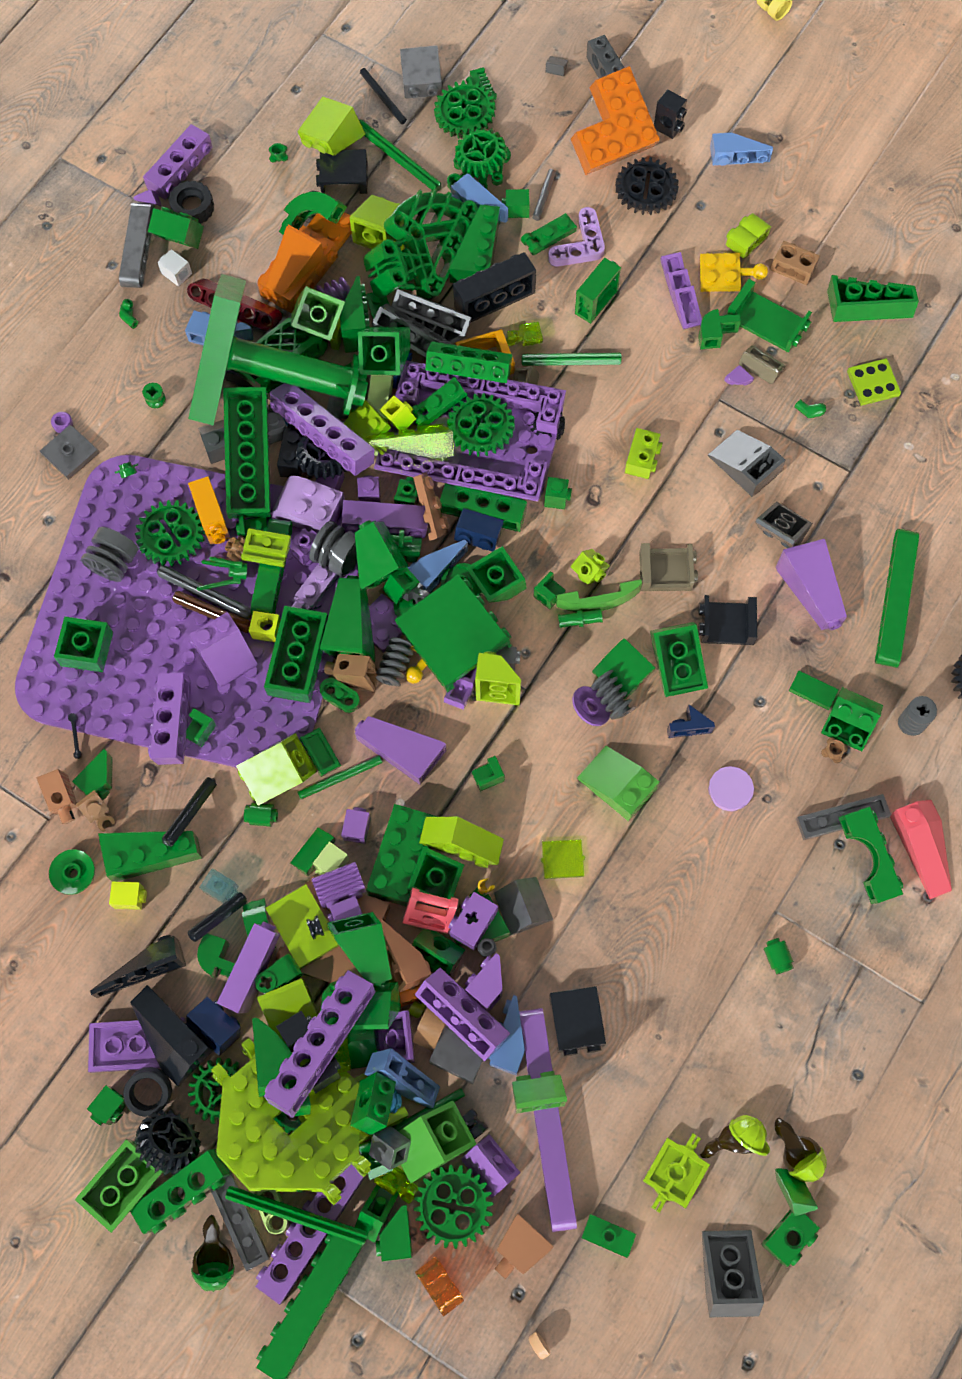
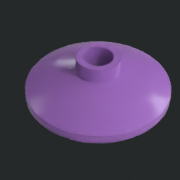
(589, 707)

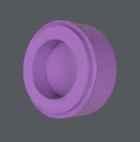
(61, 421)

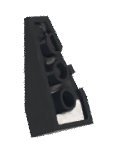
(150, 963)
(170, 1038)

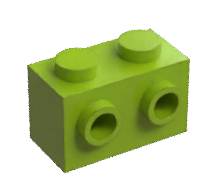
(642, 453)

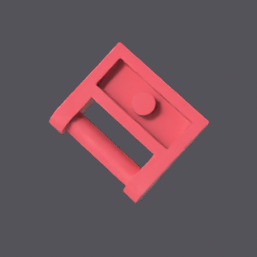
(428, 916)

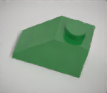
(96, 776)
(376, 1212)
(396, 1238)

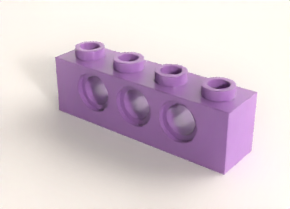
(178, 161)
(173, 750)
(462, 1014)

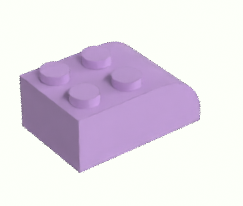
(308, 504)

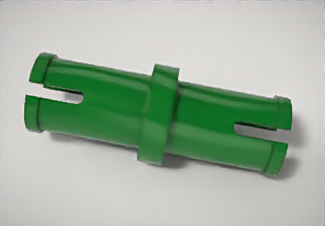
(580, 618)

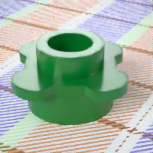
(278, 153)
(127, 469)

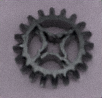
(316, 460)
(161, 1147)

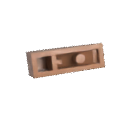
(405, 961)

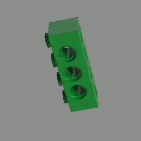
(468, 362)
(512, 518)
(147, 1211)

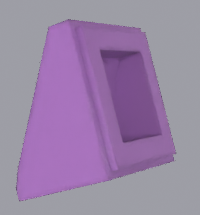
(148, 197)

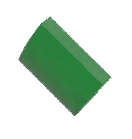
(627, 665)

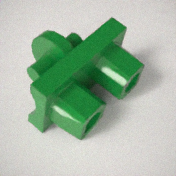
(408, 546)

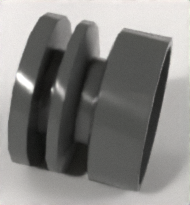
(334, 549)
(109, 554)

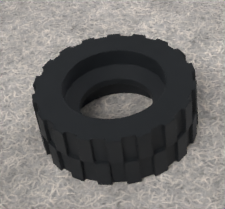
(192, 189)

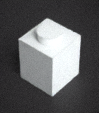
(174, 267)

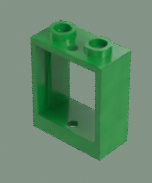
(597, 290)

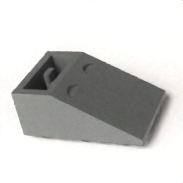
(748, 461)

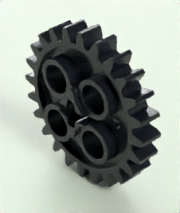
(661, 190)

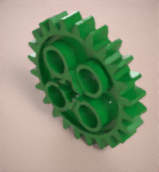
(464, 103)
(495, 432)
(152, 543)
(449, 1229)

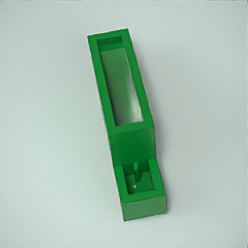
(269, 1055)

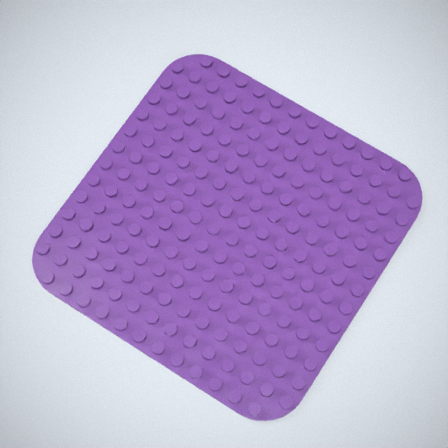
(155, 631)

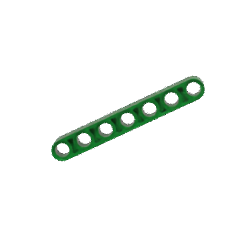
(897, 598)

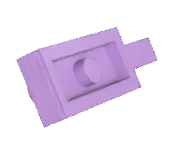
(314, 588)

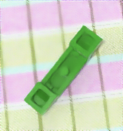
(572, 602)

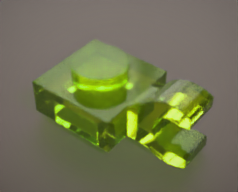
(527, 333)
(396, 1181)

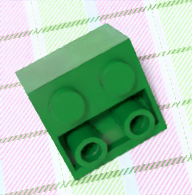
(852, 719)

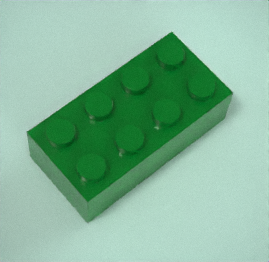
(296, 655)
(397, 856)

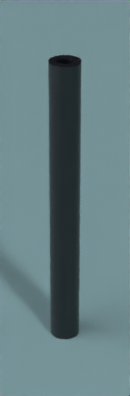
(383, 96)

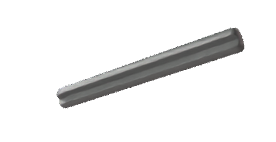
(208, 594)

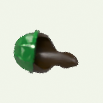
(213, 1260)

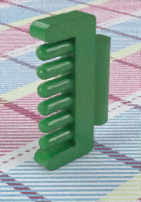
(479, 75)

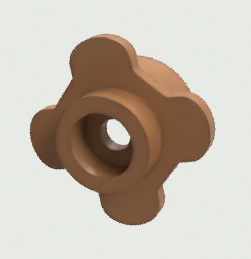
(834, 744)

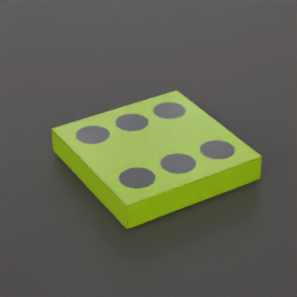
(873, 382)

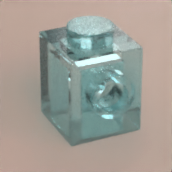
(219, 886)

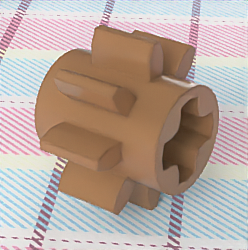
(235, 548)

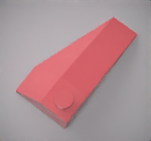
(924, 841)

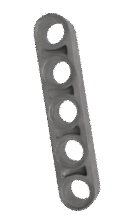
(136, 246)

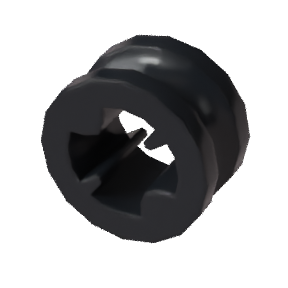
(315, 927)

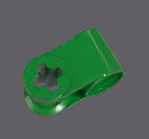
(281, 972)

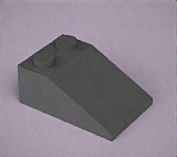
(783, 525)
(731, 1274)

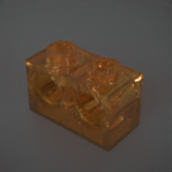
(440, 1286)

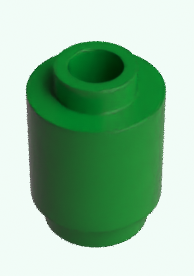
(260, 814)
(778, 956)

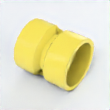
(776, 8)

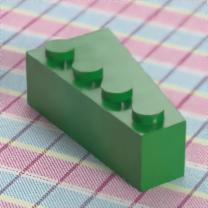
(478, 244)
(144, 852)

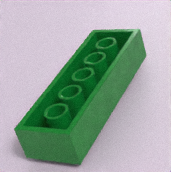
(247, 452)

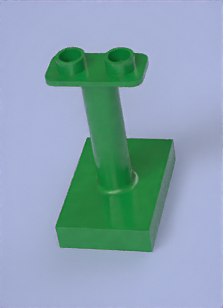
(226, 352)

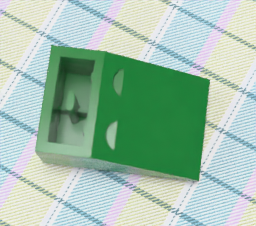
(354, 316)

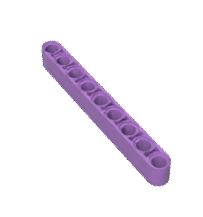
(548, 1126)

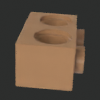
(791, 262)

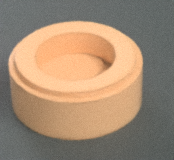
(539, 1345)

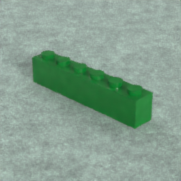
(308, 1308)

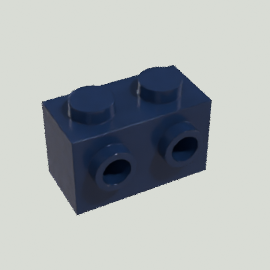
(478, 529)
(213, 1025)

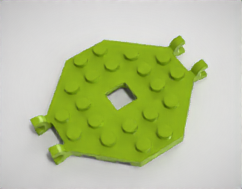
(269, 1157)

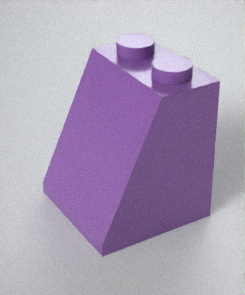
(223, 649)

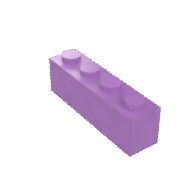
(393, 515)

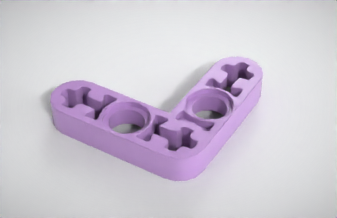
(585, 247)

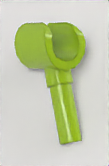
(417, 1009)

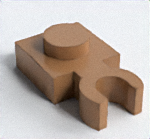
(94, 809)

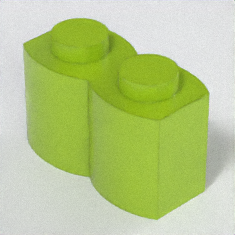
(747, 235)

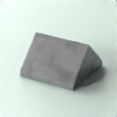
(523, 905)

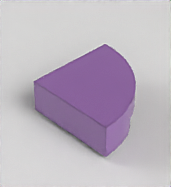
(739, 377)

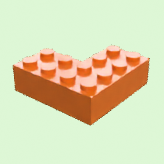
(625, 123)

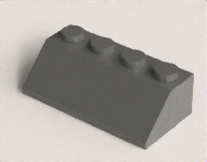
(214, 435)

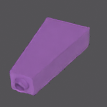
(402, 748)
(254, 958)

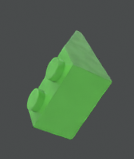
(619, 782)
(538, 1092)

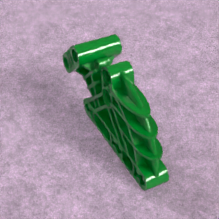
(397, 267)

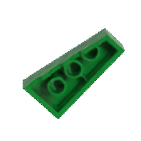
(870, 301)

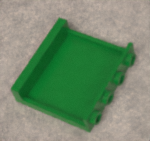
(452, 630)

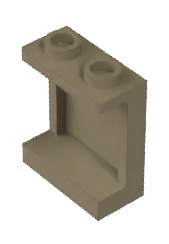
(667, 568)

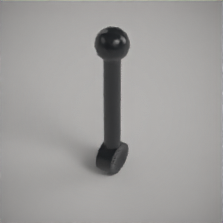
(73, 718)

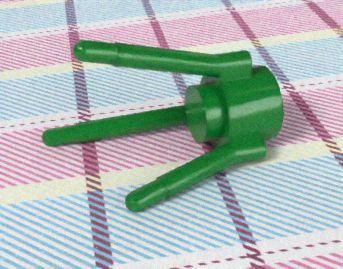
(236, 570)

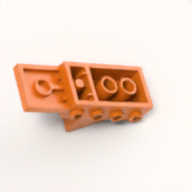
(303, 259)

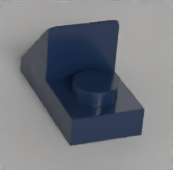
(696, 724)

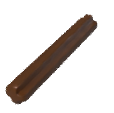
(208, 610)

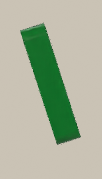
(269, 576)

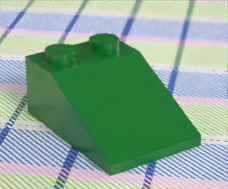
(679, 659)

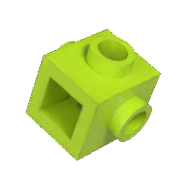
(590, 566)

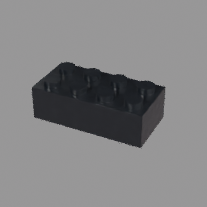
(495, 287)

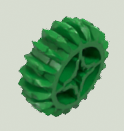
(480, 152)
(204, 1081)

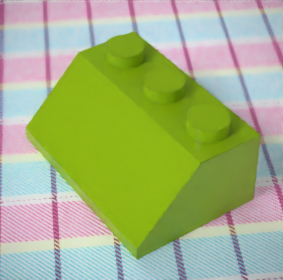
(496, 680)

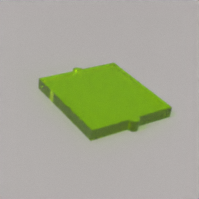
(562, 859)

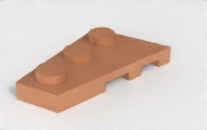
(433, 515)

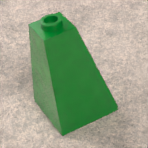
(349, 621)

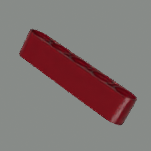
(260, 310)

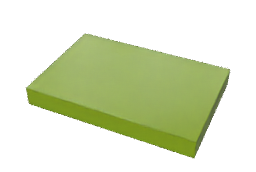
(290, 918)

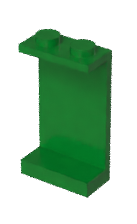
(768, 319)

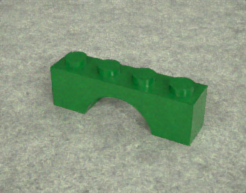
(882, 882)

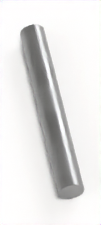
(544, 194)

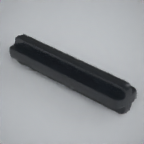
(217, 917)

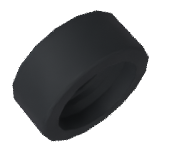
(136, 1106)

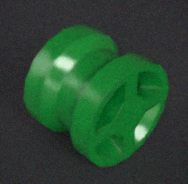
(157, 399)

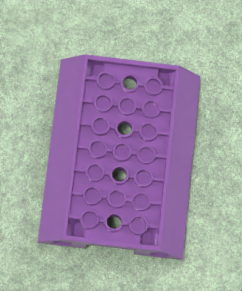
(509, 470)

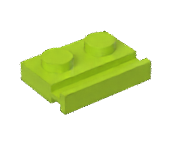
(266, 547)

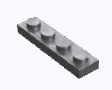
(827, 820)
(240, 1227)

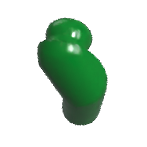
(126, 313)
(811, 411)

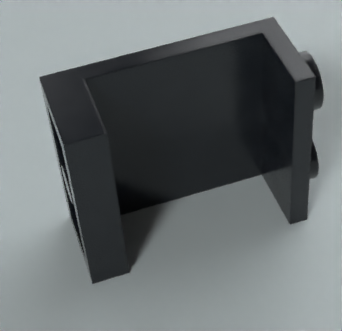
(343, 168)
(728, 622)
(577, 1020)

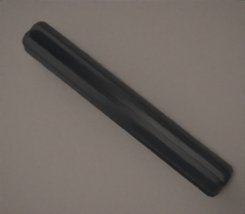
(189, 811)

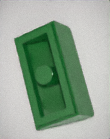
(310, 851)
(795, 1193)

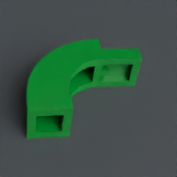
(310, 204)

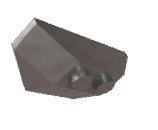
(437, 317)

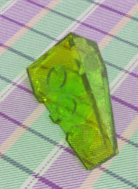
(428, 441)

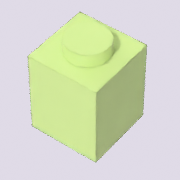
(330, 859)

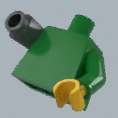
(497, 929)

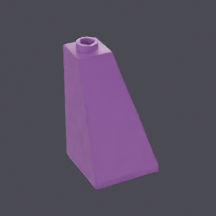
(813, 581)

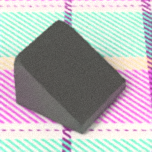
(556, 66)

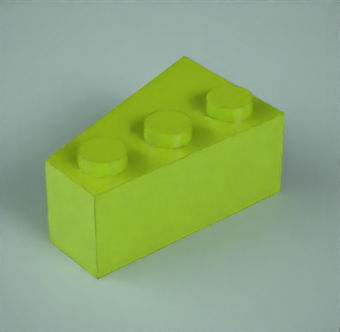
(462, 840)

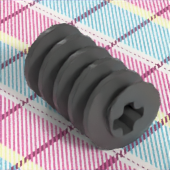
(393, 662)
(612, 696)
(917, 716)

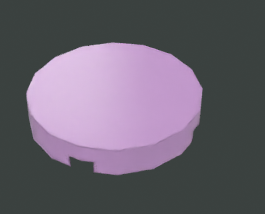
(731, 788)

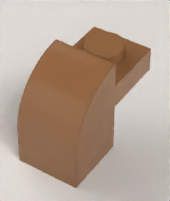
(429, 1030)

